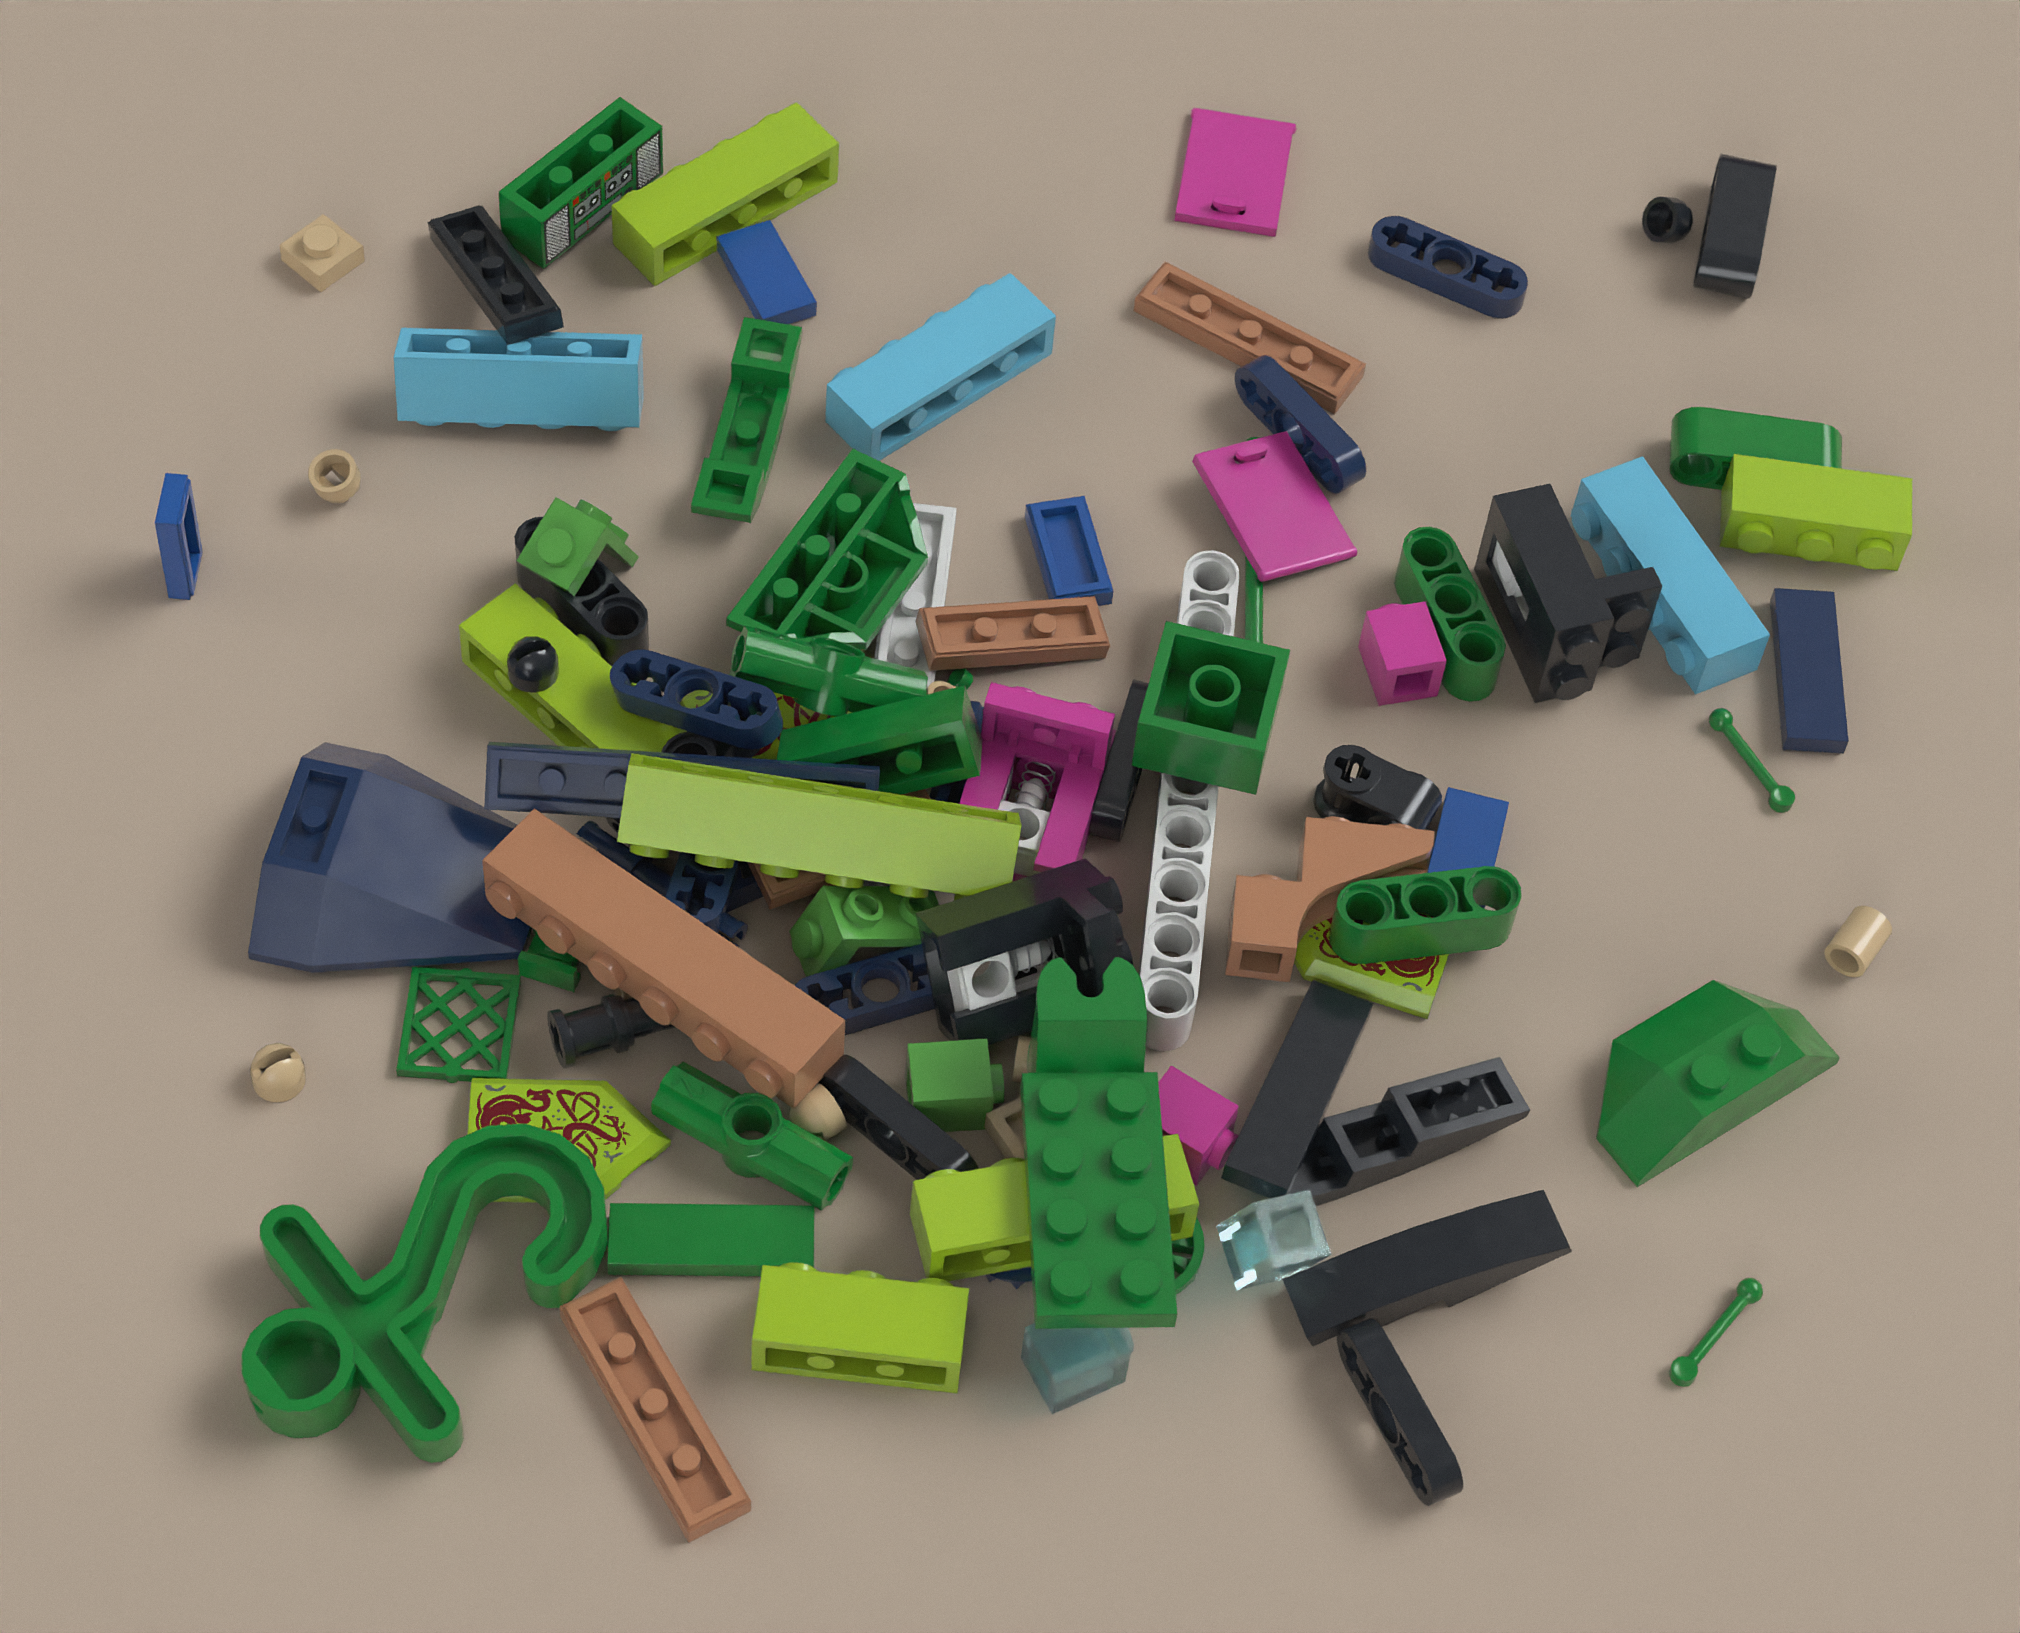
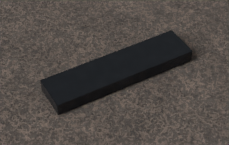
(495, 274)
(1297, 1091)

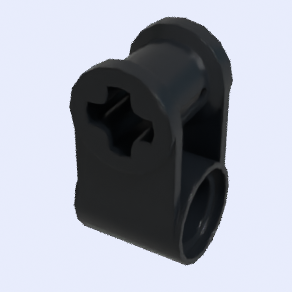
(1379, 792)

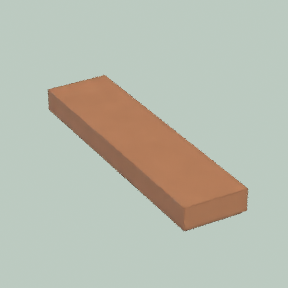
(1246, 333)
(655, 1409)

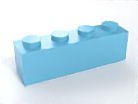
(939, 368)
(535, 381)
(1700, 613)

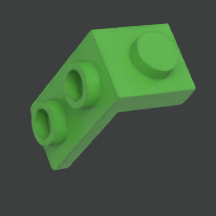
(571, 542)
(852, 918)

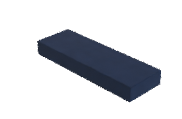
(1808, 671)

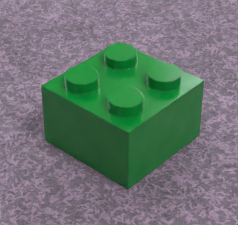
(1210, 707)

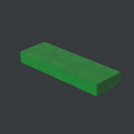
(707, 1238)

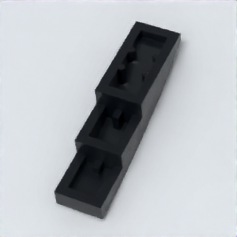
(1409, 1129)
(1426, 1264)

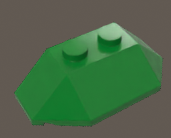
(841, 561)
(1701, 1074)

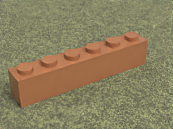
(663, 959)

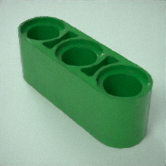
(1709, 437)
(1471, 640)
(1447, 896)

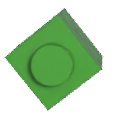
(953, 1082)

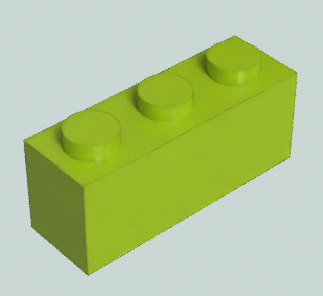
(1816, 512)
(859, 1327)

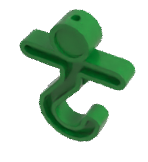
(372, 1333)

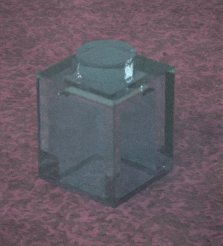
(1273, 1239)
(1075, 1362)

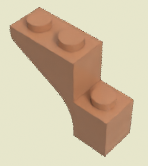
(1275, 913)

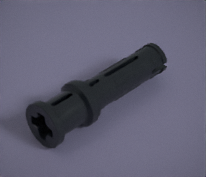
(600, 1027)

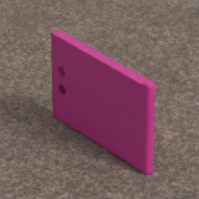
(1236, 169)
(1274, 506)

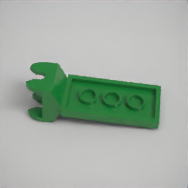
(1095, 1158)

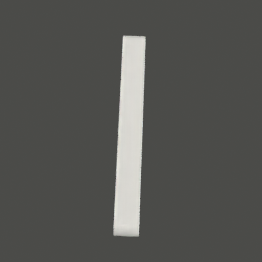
(1209, 604)

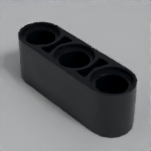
(1735, 226)
(599, 608)

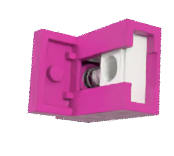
(1045, 752)

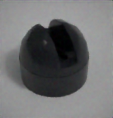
(1666, 214)
(532, 664)

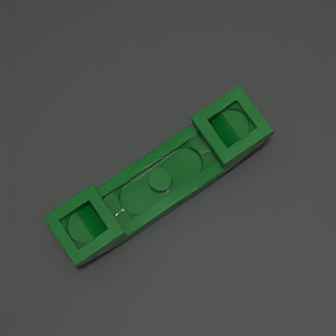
(750, 421)

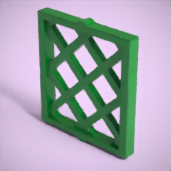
(465, 980)

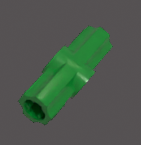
(822, 672)
(783, 1156)

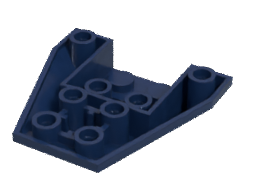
(378, 871)

